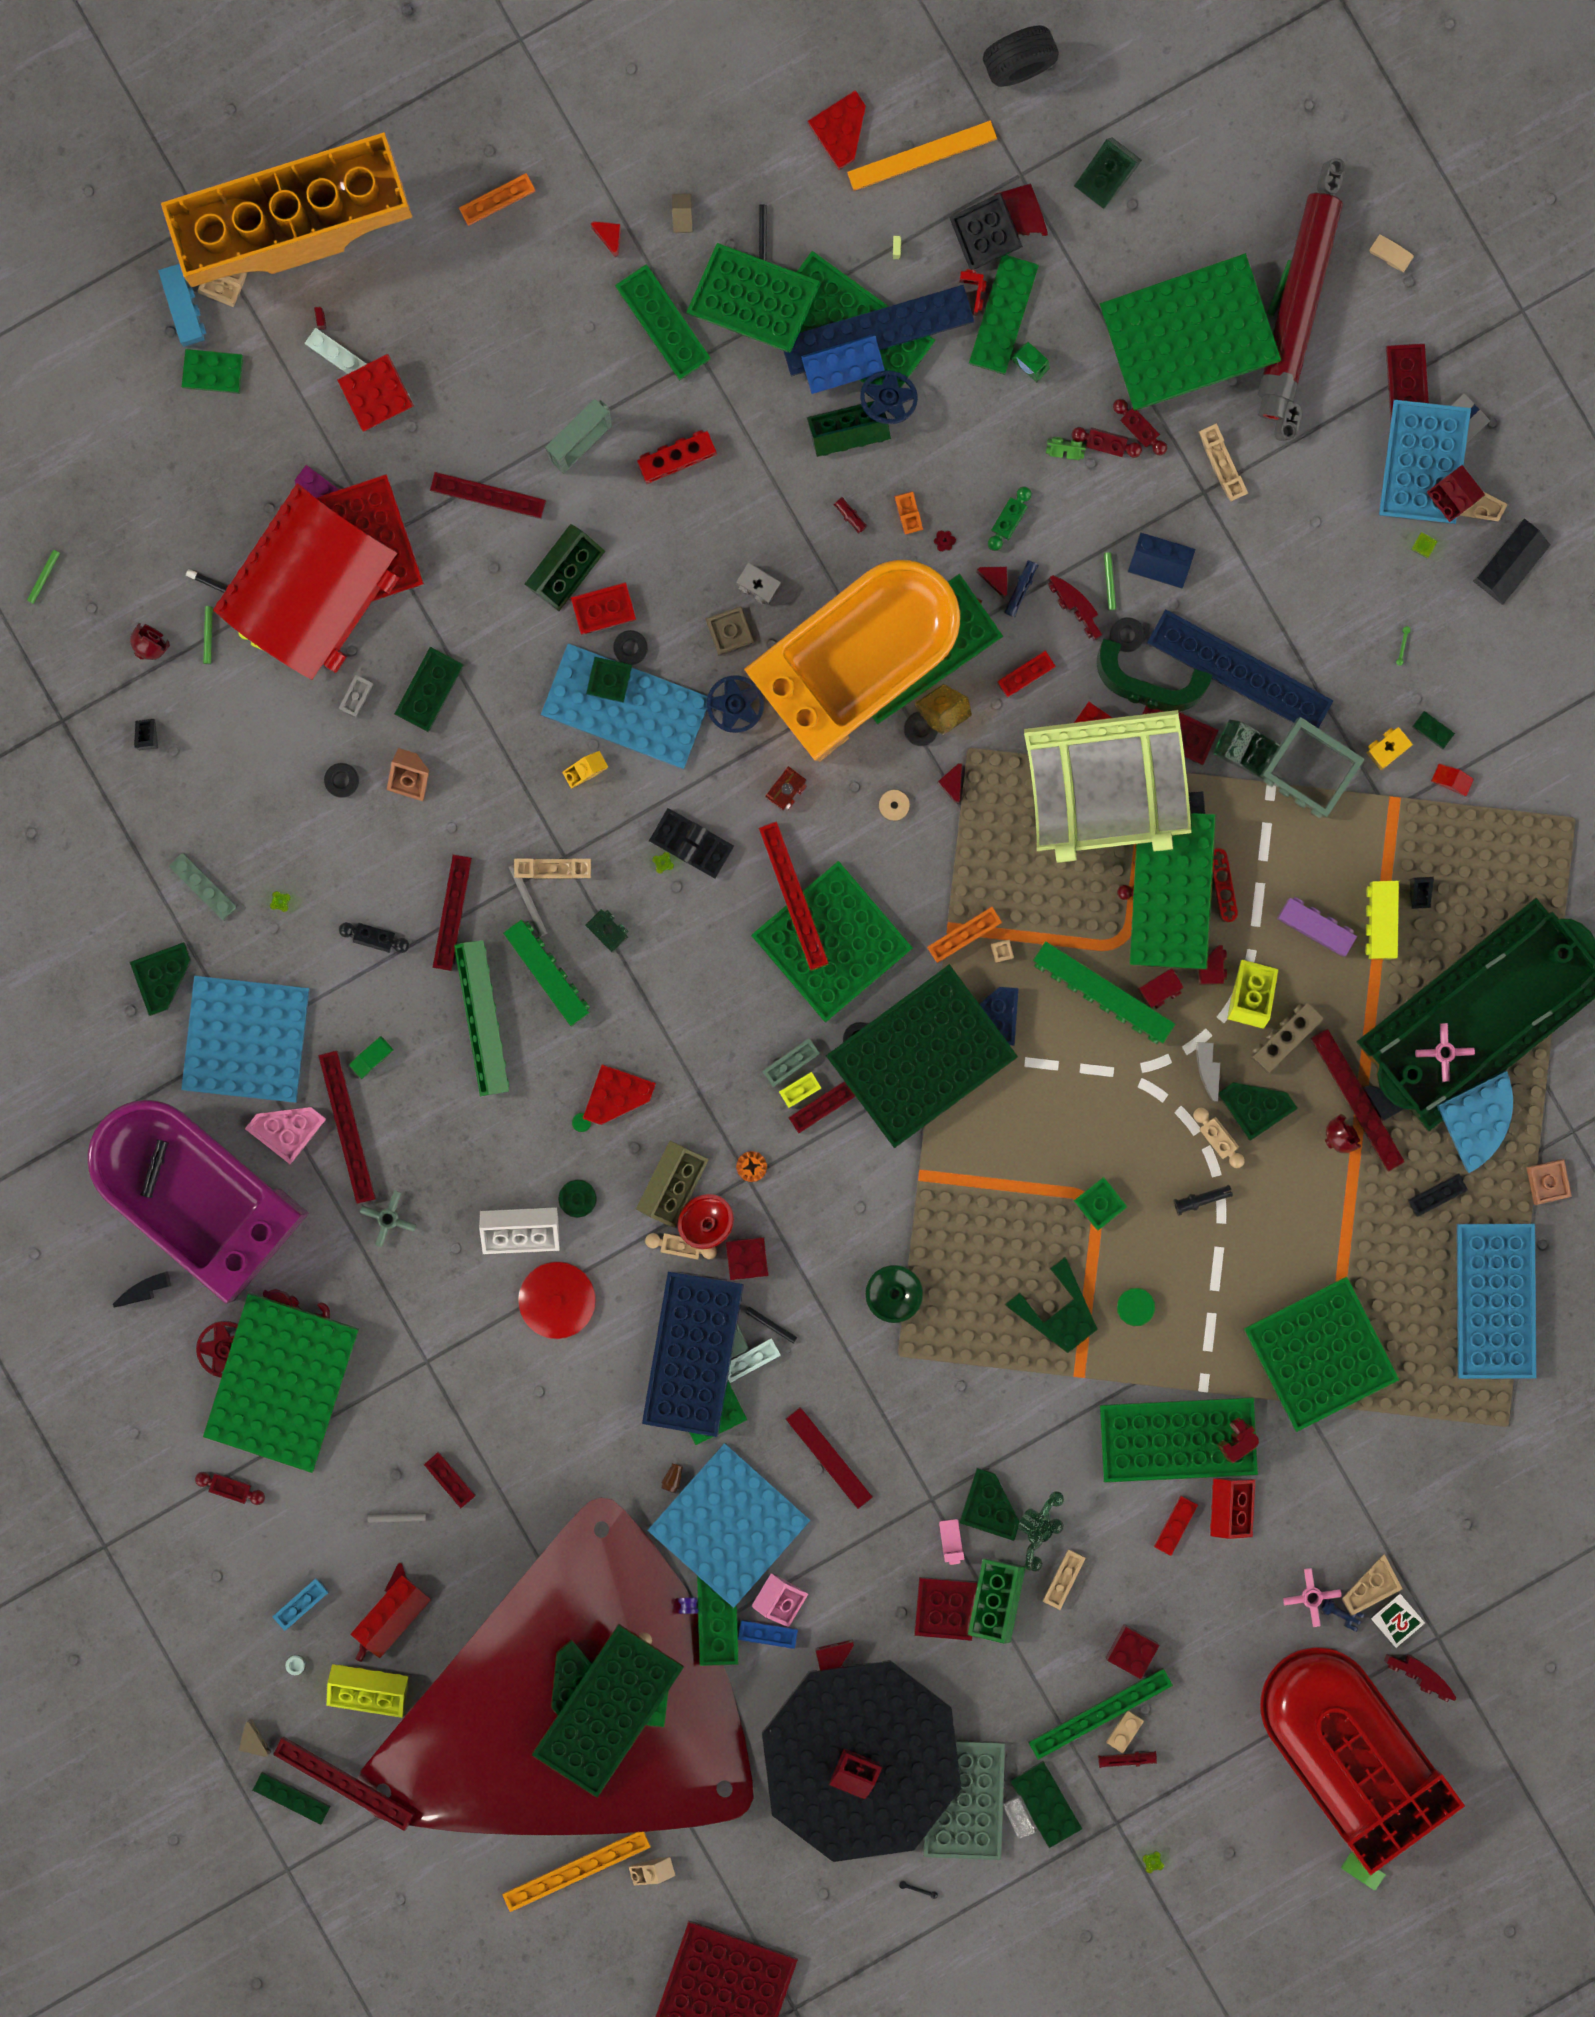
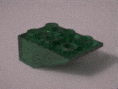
(1245, 747)

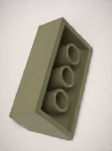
(672, 1184)

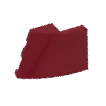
(1025, 210)

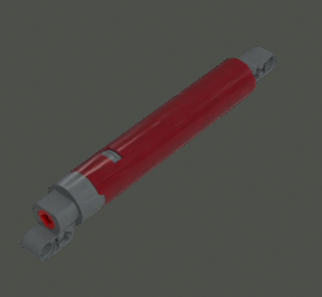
(1301, 301)

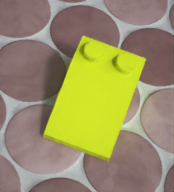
(1253, 994)

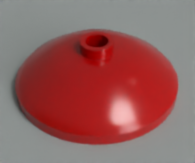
(701, 1213)

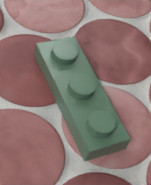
(791, 1062)

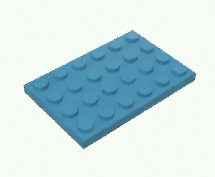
(1421, 451)

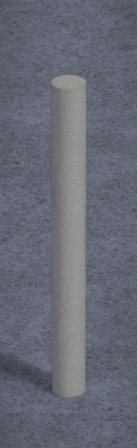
(529, 903)

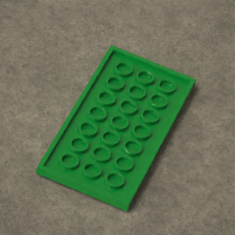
(843, 299)
(974, 636)
(1174, 899)
(1173, 1439)

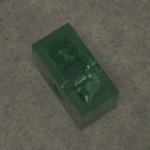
(597, 924)

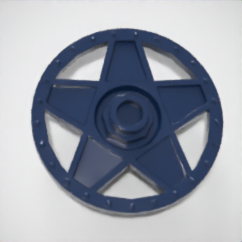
(888, 397)
(735, 704)

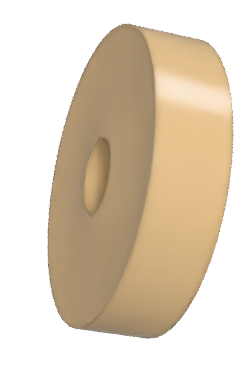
(885, 805)

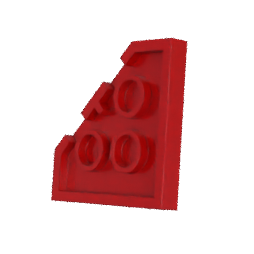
(840, 128)
(616, 1095)

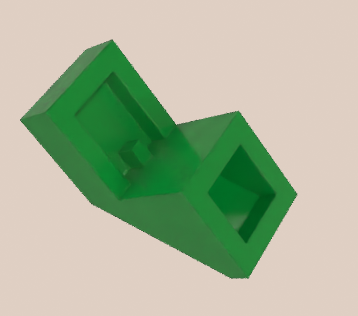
(371, 1057)

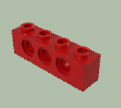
(670, 466)

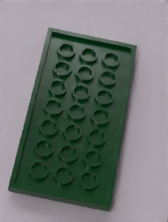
(607, 1710)

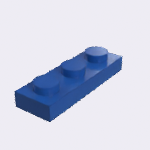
(767, 1634)

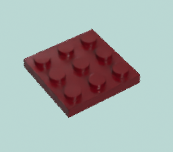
(944, 1608)

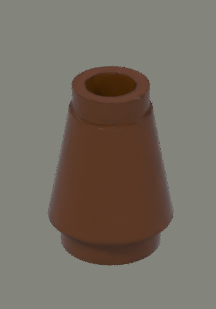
(672, 1479)

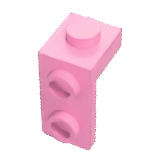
(951, 1541)

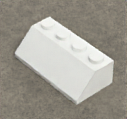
(519, 1230)

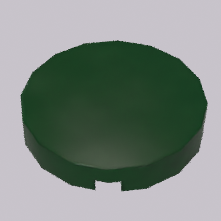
(577, 1198)

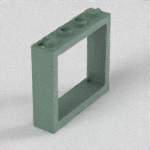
(579, 435)
(1328, 741)

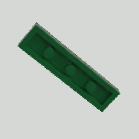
(291, 1798)

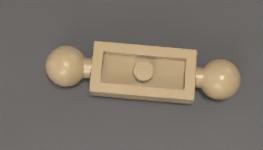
(1219, 1137)
(677, 1246)

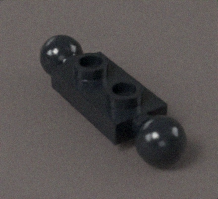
(373, 937)

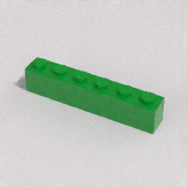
(546, 972)

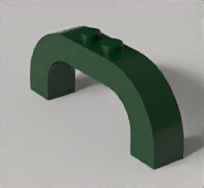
(1144, 692)

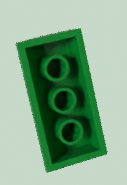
(996, 1600)

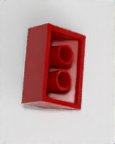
(1232, 1508)

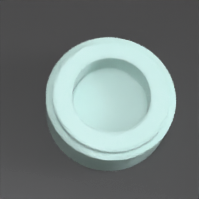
(295, 1665)

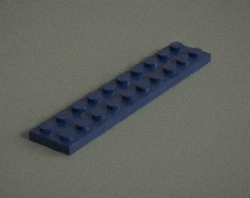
(890, 325)
(1238, 670)

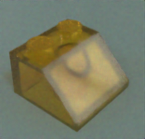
(944, 708)

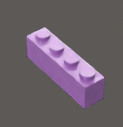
(1317, 927)

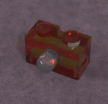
(786, 789)

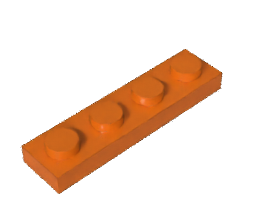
(497, 199)
(964, 934)

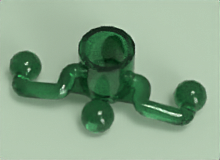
(1040, 1528)

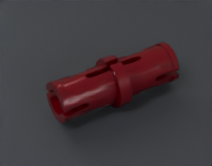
(850, 515)

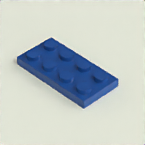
(842, 364)

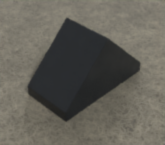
(145, 735)
(1421, 892)

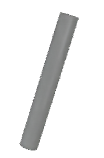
(396, 1517)

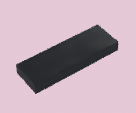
(1437, 1195)

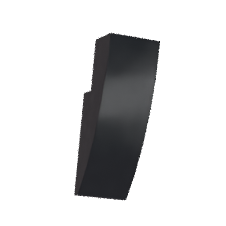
(144, 1289)

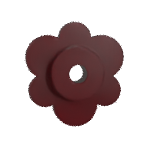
(941, 545)

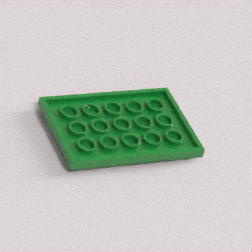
(753, 297)

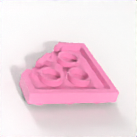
(286, 1130)

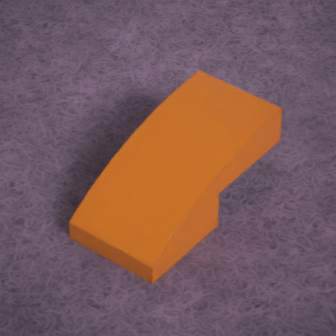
(908, 512)

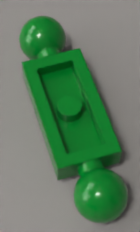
(1009, 518)

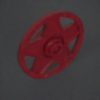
(217, 1348)

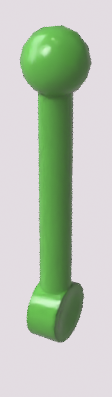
(1406, 630)

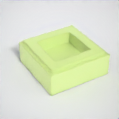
(896, 247)

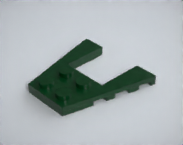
(1069, 1324)

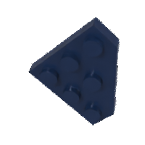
(1002, 1010)

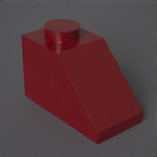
(833, 1654)

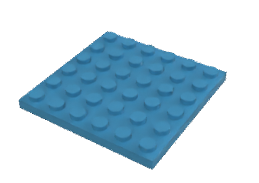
(245, 1039)
(728, 1525)

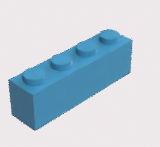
(181, 305)

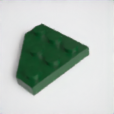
(160, 976)
(1256, 1107)
(989, 1507)
(569, 1670)

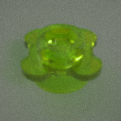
(666, 858)
(275, 901)
(1153, 1857)

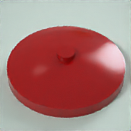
(557, 1300)

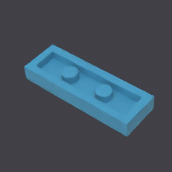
(300, 1604)

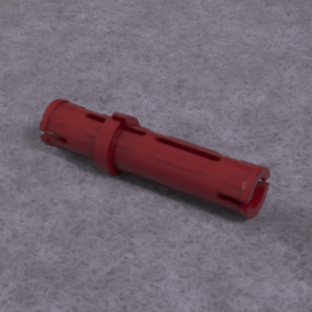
(1127, 1759)

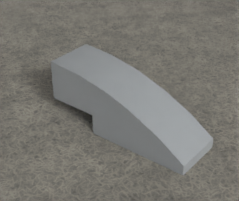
(1208, 1069)

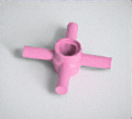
(1437, 1052)
(1304, 1597)

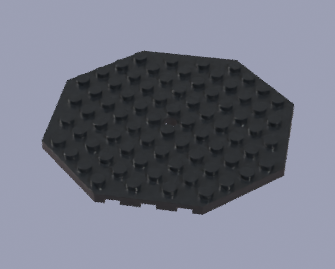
(880, 1716)

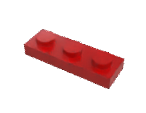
(1026, 674)
(1175, 1525)

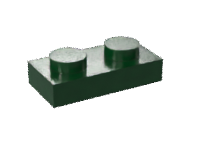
(1433, 730)

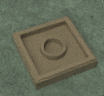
(729, 630)

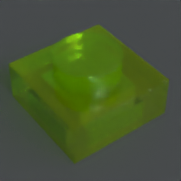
(1424, 545)

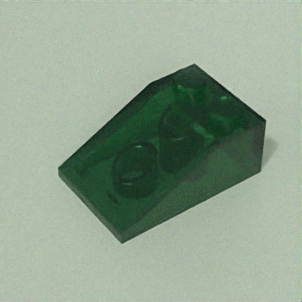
(1107, 172)

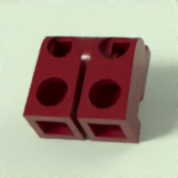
(1243, 1441)

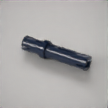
(1025, 580)

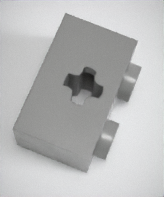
(769, 584)

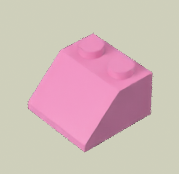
(779, 1600)

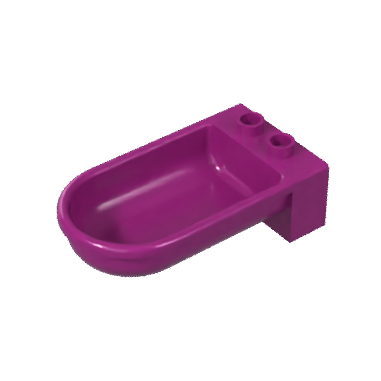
(206, 1202)

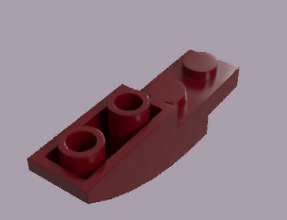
(1071, 599)
(1428, 1679)

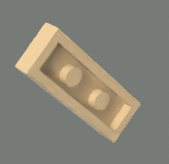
(1064, 1579)

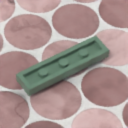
(202, 886)

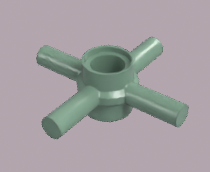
(396, 1221)

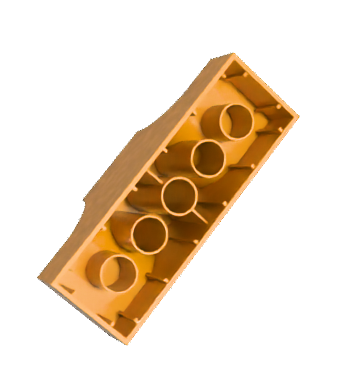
(287, 212)

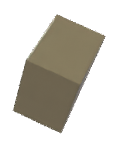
(682, 213)
(252, 1741)

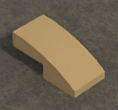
(1391, 253)

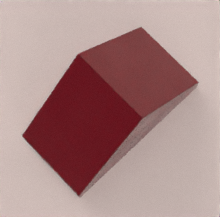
(996, 578)
(952, 783)

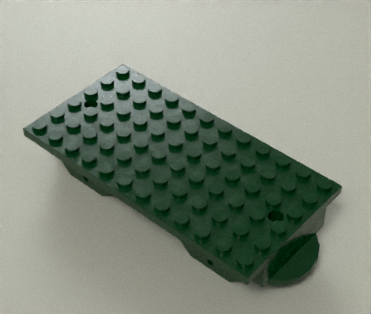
(1495, 1000)

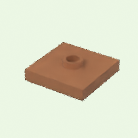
(1549, 1181)

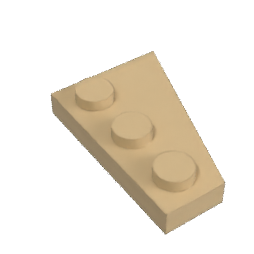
(1486, 508)
(1372, 1587)

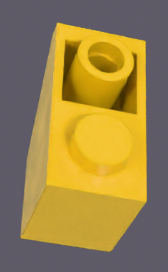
(585, 769)

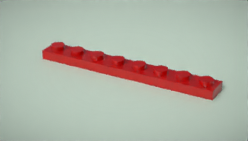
(793, 896)

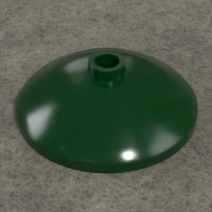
(881, 1298)

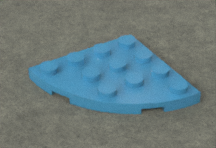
(1479, 1118)

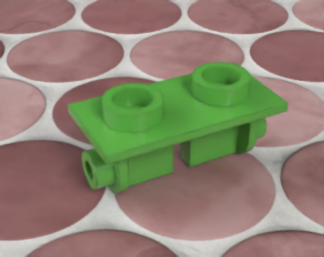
(1058, 446)

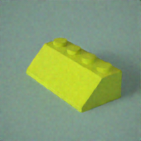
(1382, 920)
(367, 1690)

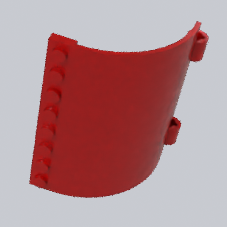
(306, 585)

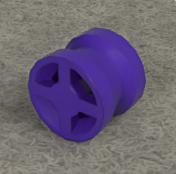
(688, 1605)

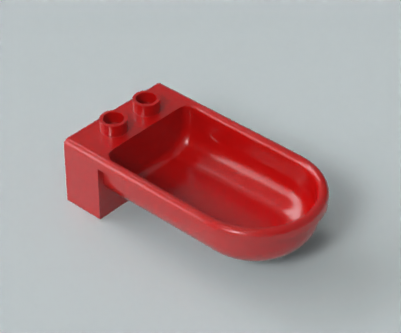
(1354, 1755)

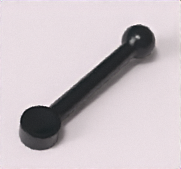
(903, 1885)

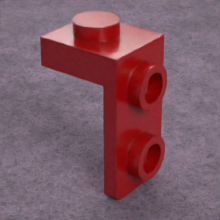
(971, 277)

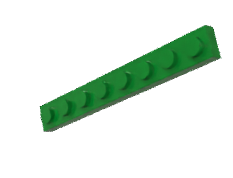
(1100, 1713)

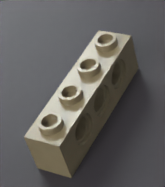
(1311, 1020)

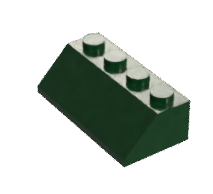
(846, 430)
(564, 567)

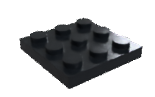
(985, 231)

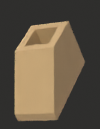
(652, 1871)

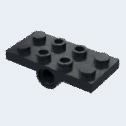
(691, 843)

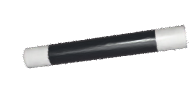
(205, 580)

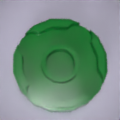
(1135, 1307)

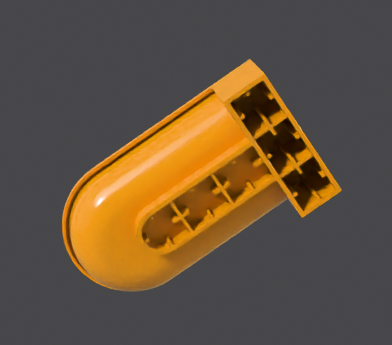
(858, 652)

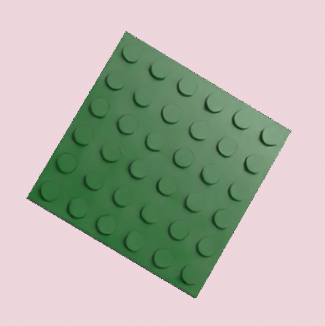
(854, 937)
(1321, 1354)

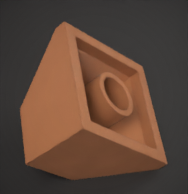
(408, 775)

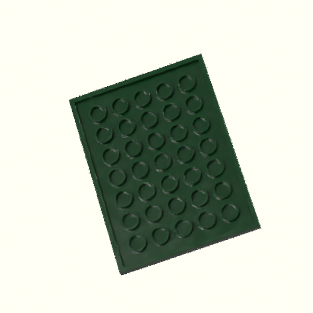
(921, 1056)

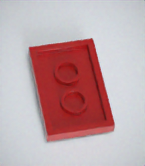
(603, 608)

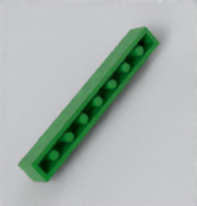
(1103, 992)
(481, 1018)

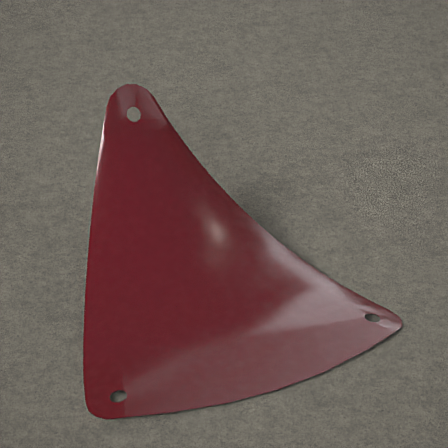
(471, 1736)

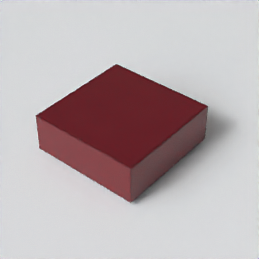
(320, 318)

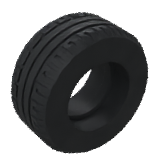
(1020, 55)

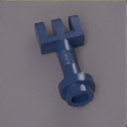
(1328, 1607)

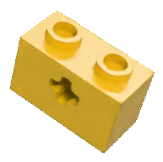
(1399, 743)

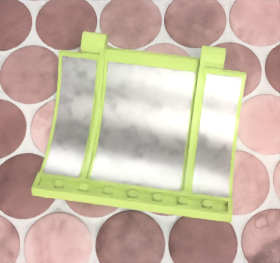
(1109, 783)

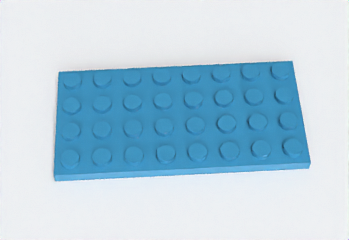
(653, 720)
(1496, 1301)

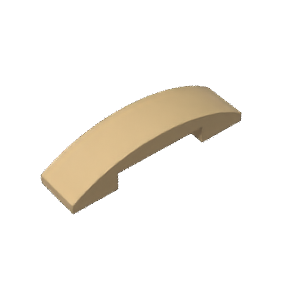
(1222, 463)
(552, 868)

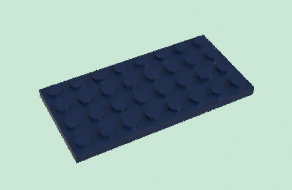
(692, 1354)

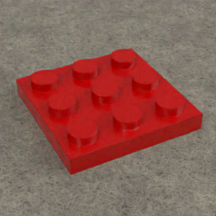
(375, 392)

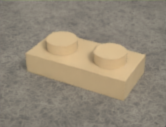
(1125, 1731)

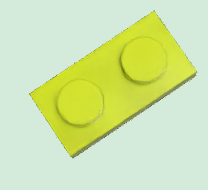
(800, 1090)

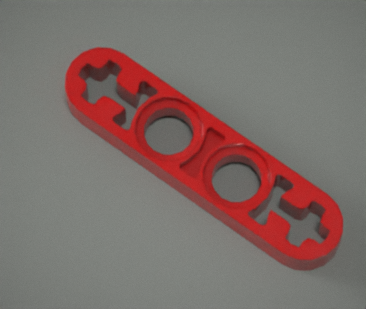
(1221, 885)

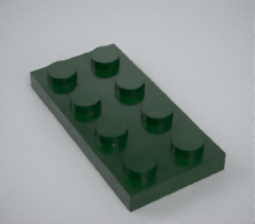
(429, 689)
(1046, 1804)

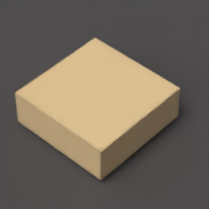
(1002, 951)

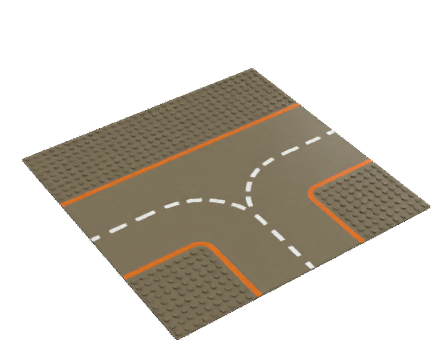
(1115, 1106)

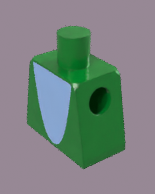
(1031, 361)

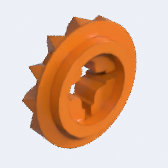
(756, 1158)

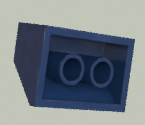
(1161, 560)

